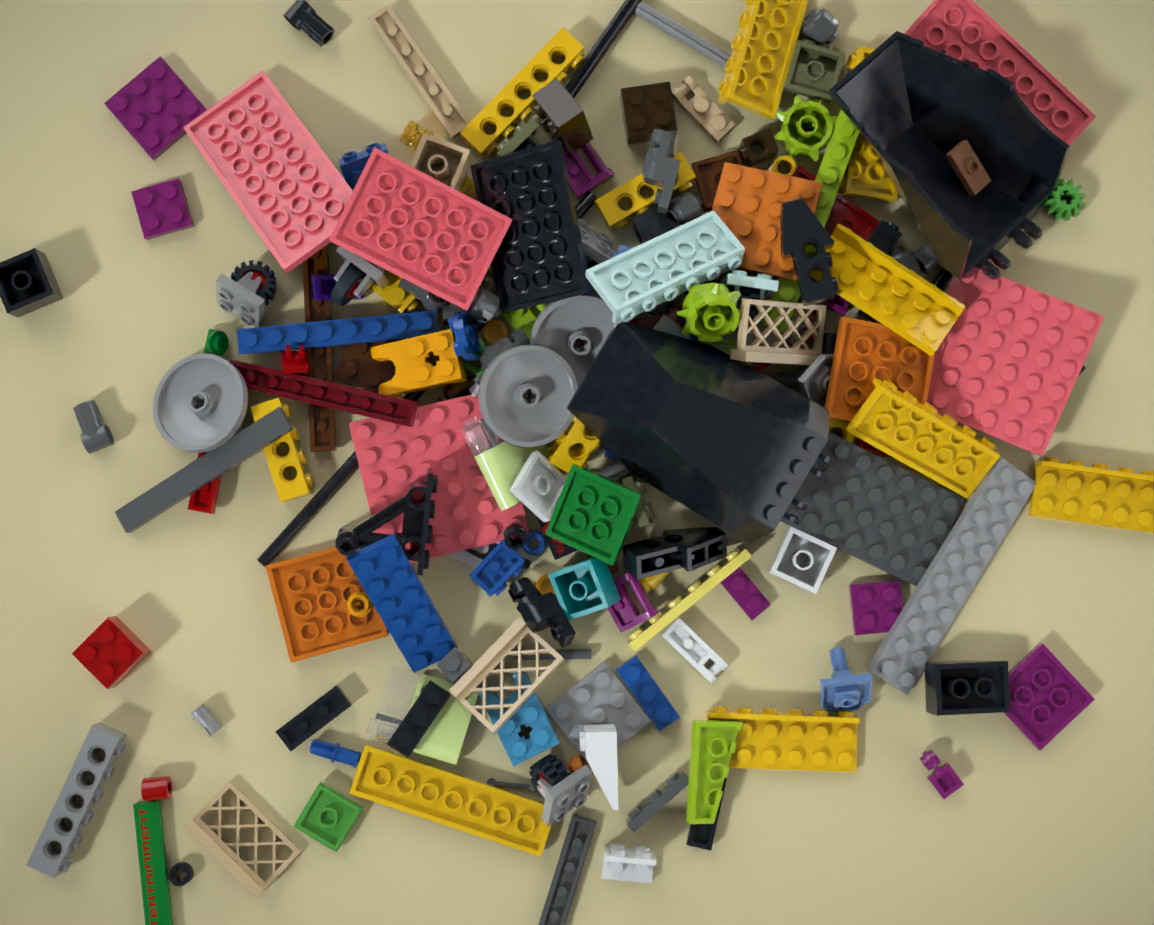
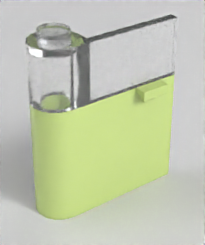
(497, 459)
(446, 733)

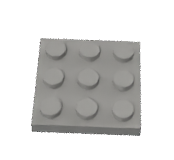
(596, 701)

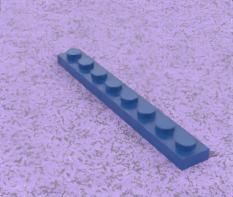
(336, 332)

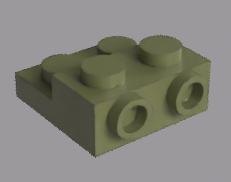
(813, 70)

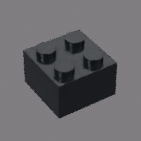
(27, 283)

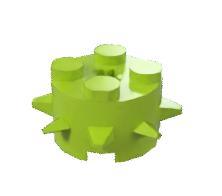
(800, 115)
(710, 311)

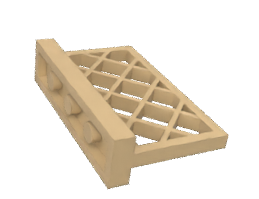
(774, 353)
(488, 665)
(226, 855)

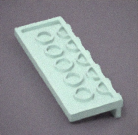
(666, 266)

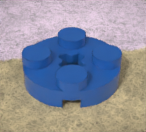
(466, 336)

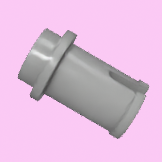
(206, 719)

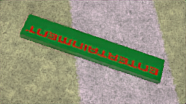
(153, 863)

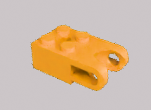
(414, 366)

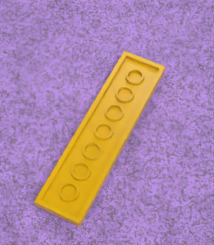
(451, 800)

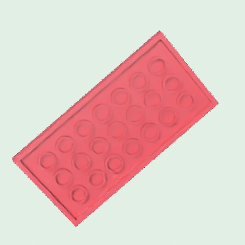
(973, 35)
(272, 169)

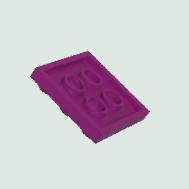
(155, 107)
(1044, 696)

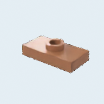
(968, 167)

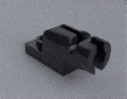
(541, 611)

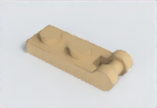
(703, 110)

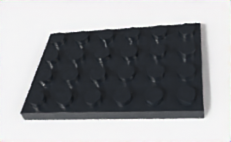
(543, 246)

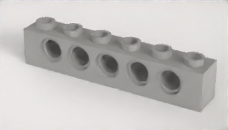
(44, 856)

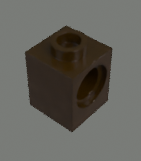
(765, 140)

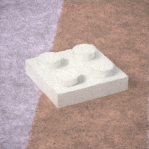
(539, 486)

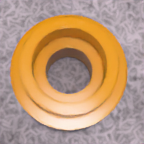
(351, 604)

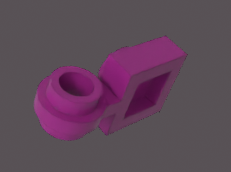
(943, 778)

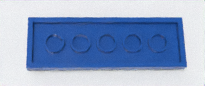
(402, 602)

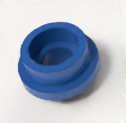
(542, 543)

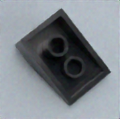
(966, 687)

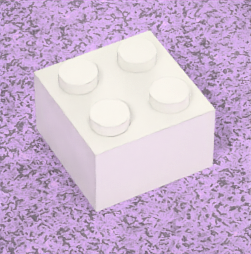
(801, 559)

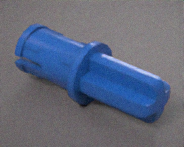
(335, 752)

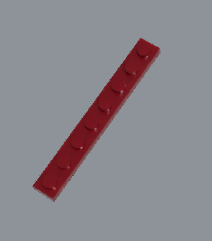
(328, 394)

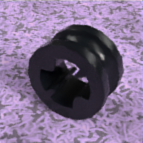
(518, 542)
(175, 880)

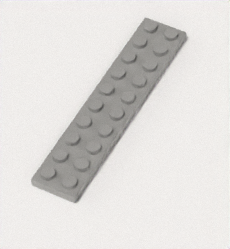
(951, 576)

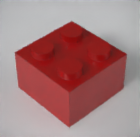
(111, 652)

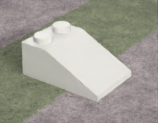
(601, 753)

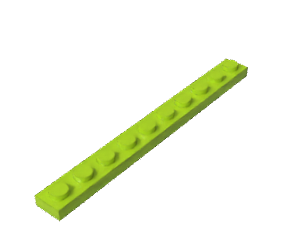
(831, 176)

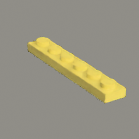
(696, 592)

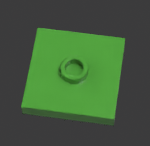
(328, 816)

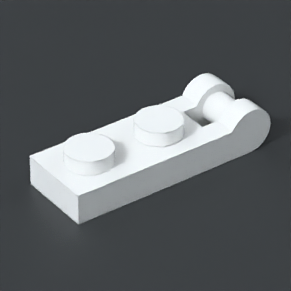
(694, 649)

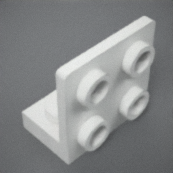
(627, 863)

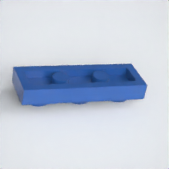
(647, 693)

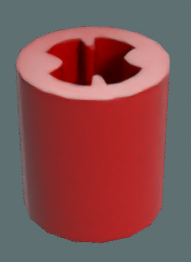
(156, 788)

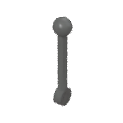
(493, 782)

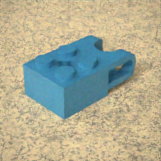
(531, 714)

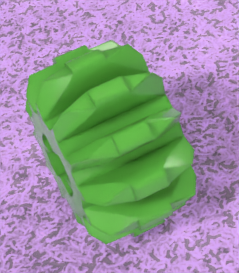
(1061, 208)

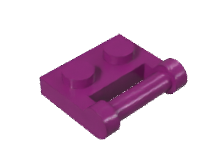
(579, 175)
(625, 611)

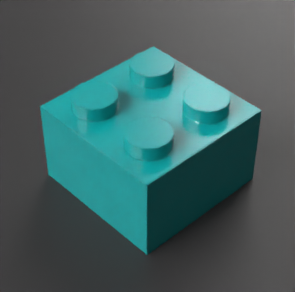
(584, 587)

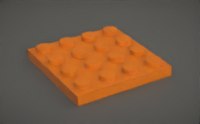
(750, 207)
(870, 352)
(313, 604)

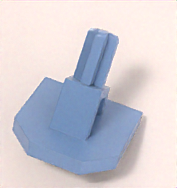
(844, 690)

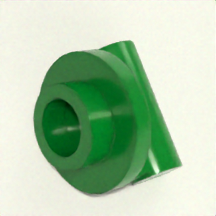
(216, 343)

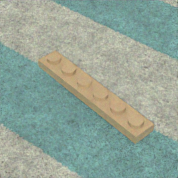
(419, 71)

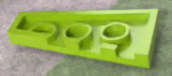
(709, 760)

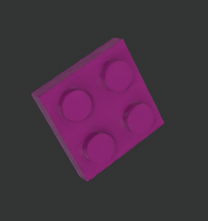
(162, 209)
(875, 606)

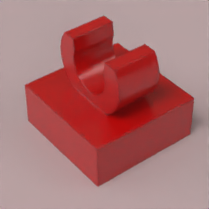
(294, 360)

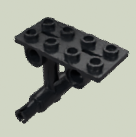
(414, 527)

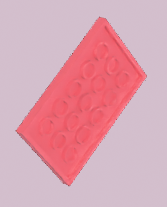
(420, 229)

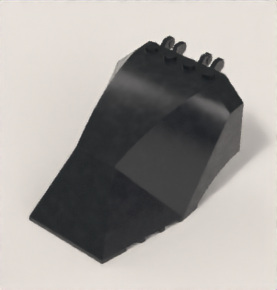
(915, 110)
(703, 427)

